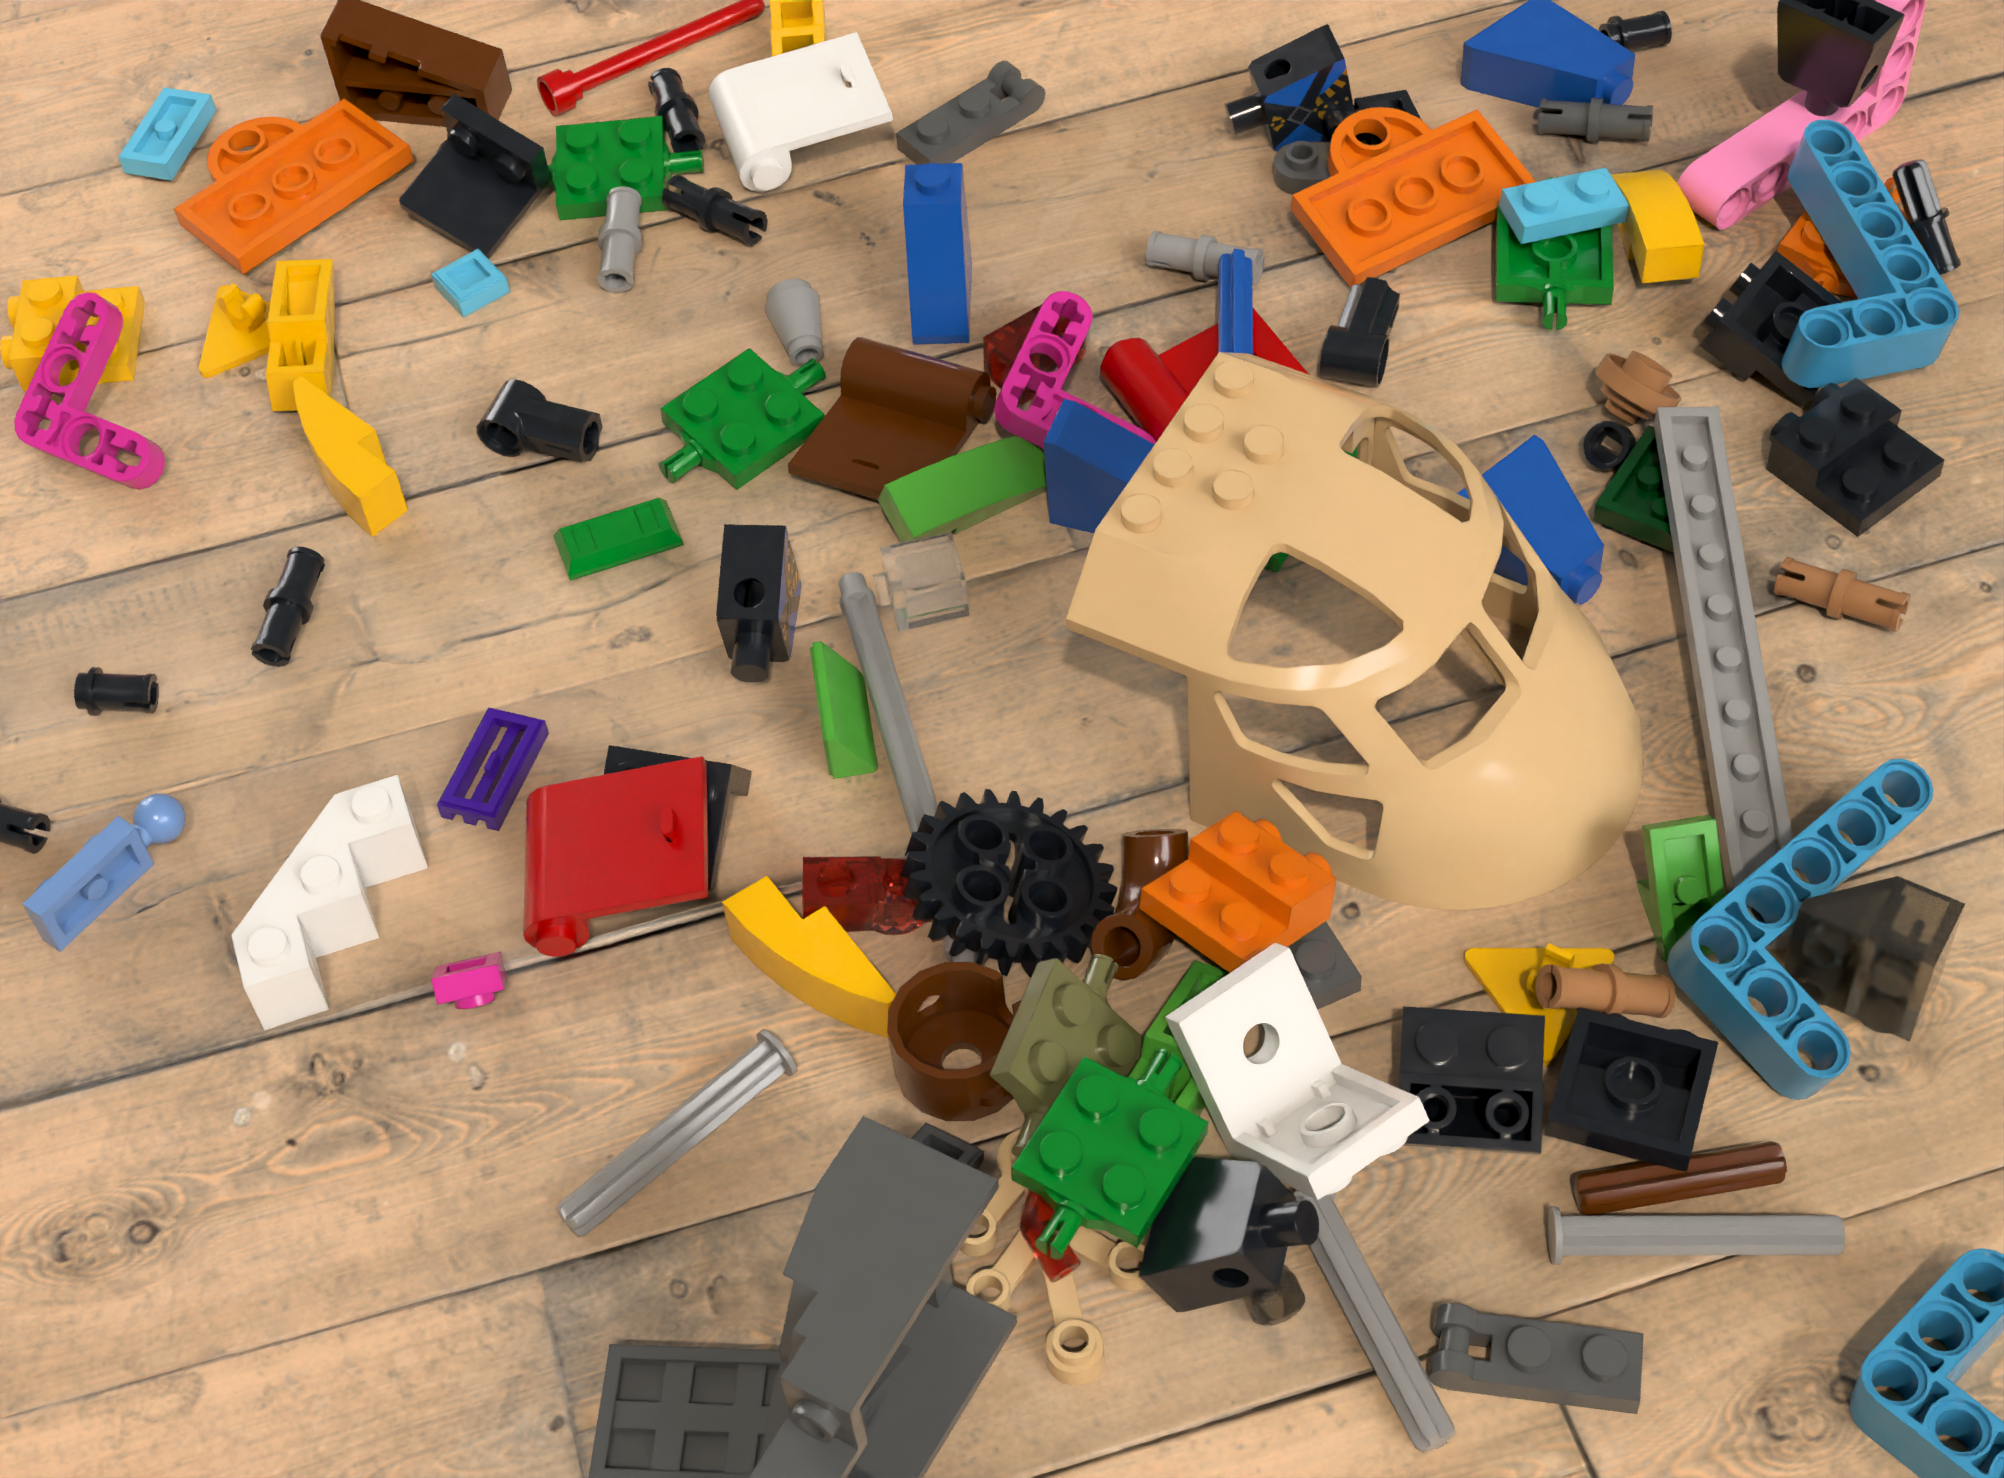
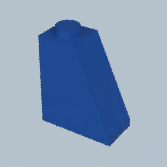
(1548, 55)
(937, 253)
(1088, 465)
(1549, 518)

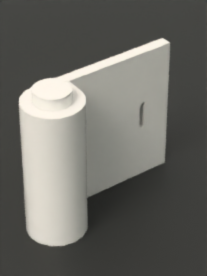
(794, 104)

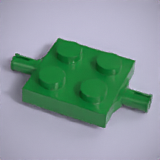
(610, 155)
(1554, 270)
(741, 419)
(1109, 1152)

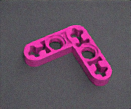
(69, 418)
(1037, 420)

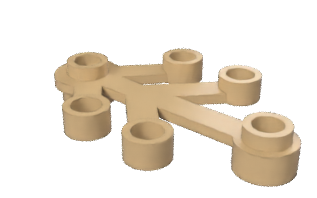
(1063, 1297)

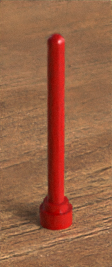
(563, 89)

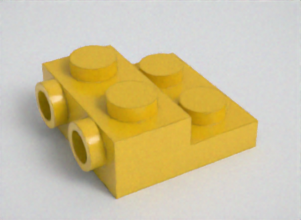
(37, 314)

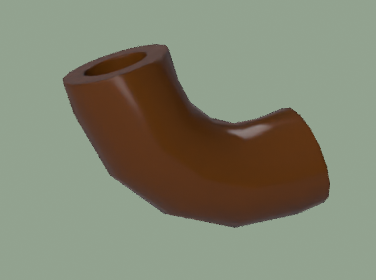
(1129, 933)

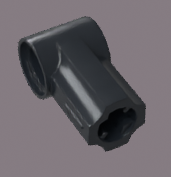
(1360, 343)
(525, 419)

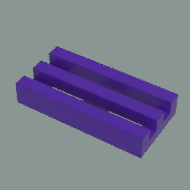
(530, 733)

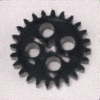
(962, 881)

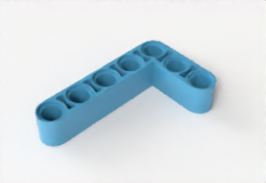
(1902, 300)
(1777, 894)
(1930, 1376)

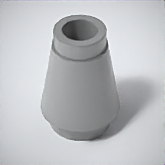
(796, 319)

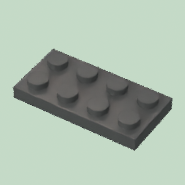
(682, 1412)

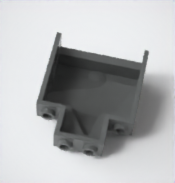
(874, 1329)

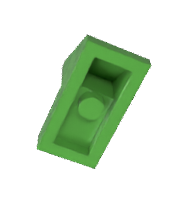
(1682, 877)

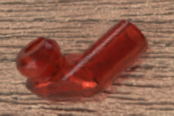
(1033, 1220)

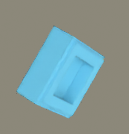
(470, 282)

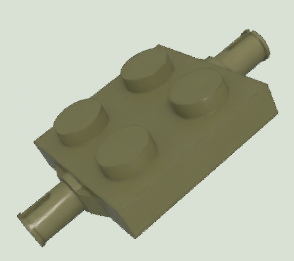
(1052, 1033)

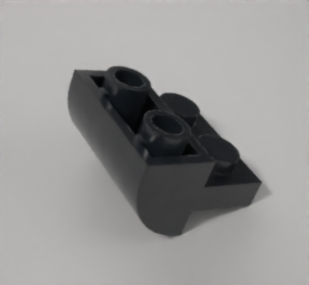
(1475, 1078)

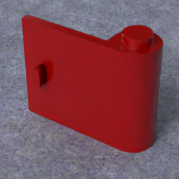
(1157, 385)
(608, 850)

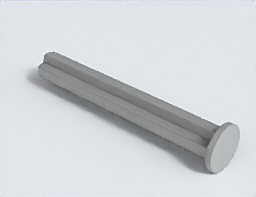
(676, 1134)
(1693, 1235)
(1378, 1329)

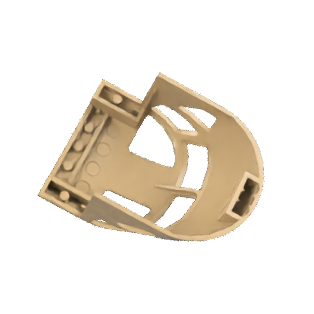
(1264, 472)

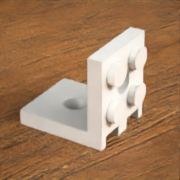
(1293, 1098)

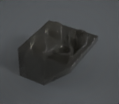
(1874, 951)

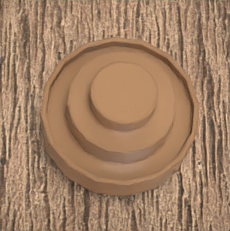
(1635, 386)

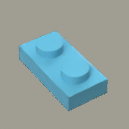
(167, 133)
(1563, 205)

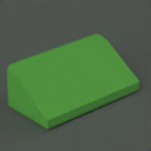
(843, 714)

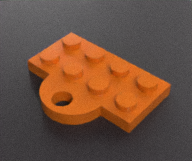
(288, 180)
(1406, 192)

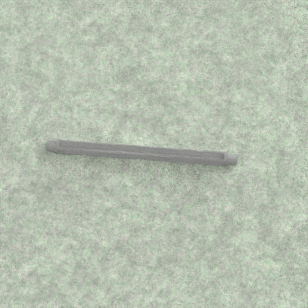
(891, 710)

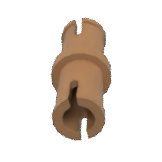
(1842, 594)
(1605, 990)

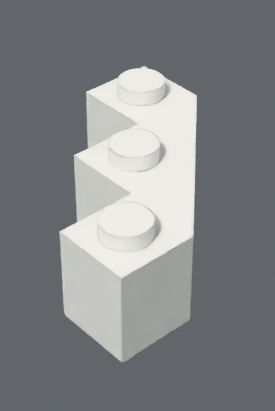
(322, 898)

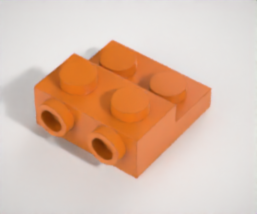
(1241, 892)

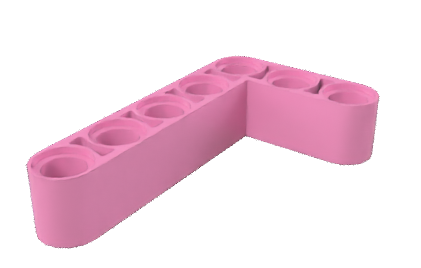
(1756, 160)

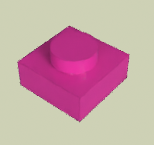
(469, 981)

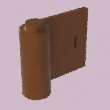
(892, 418)

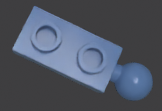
(102, 870)

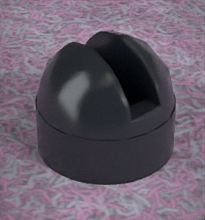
(1602, 456)

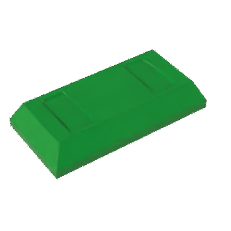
(617, 538)

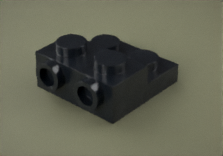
(1761, 321)
(1851, 456)
(1632, 1089)

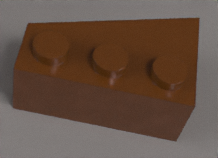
(407, 67)

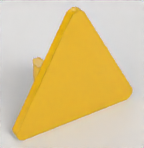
(235, 331)
(1511, 977)

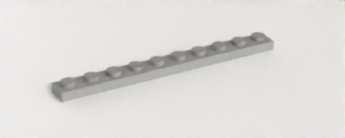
(1723, 645)

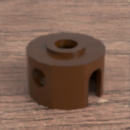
(965, 1016)

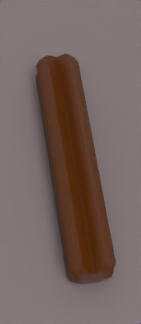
(1706, 1175)

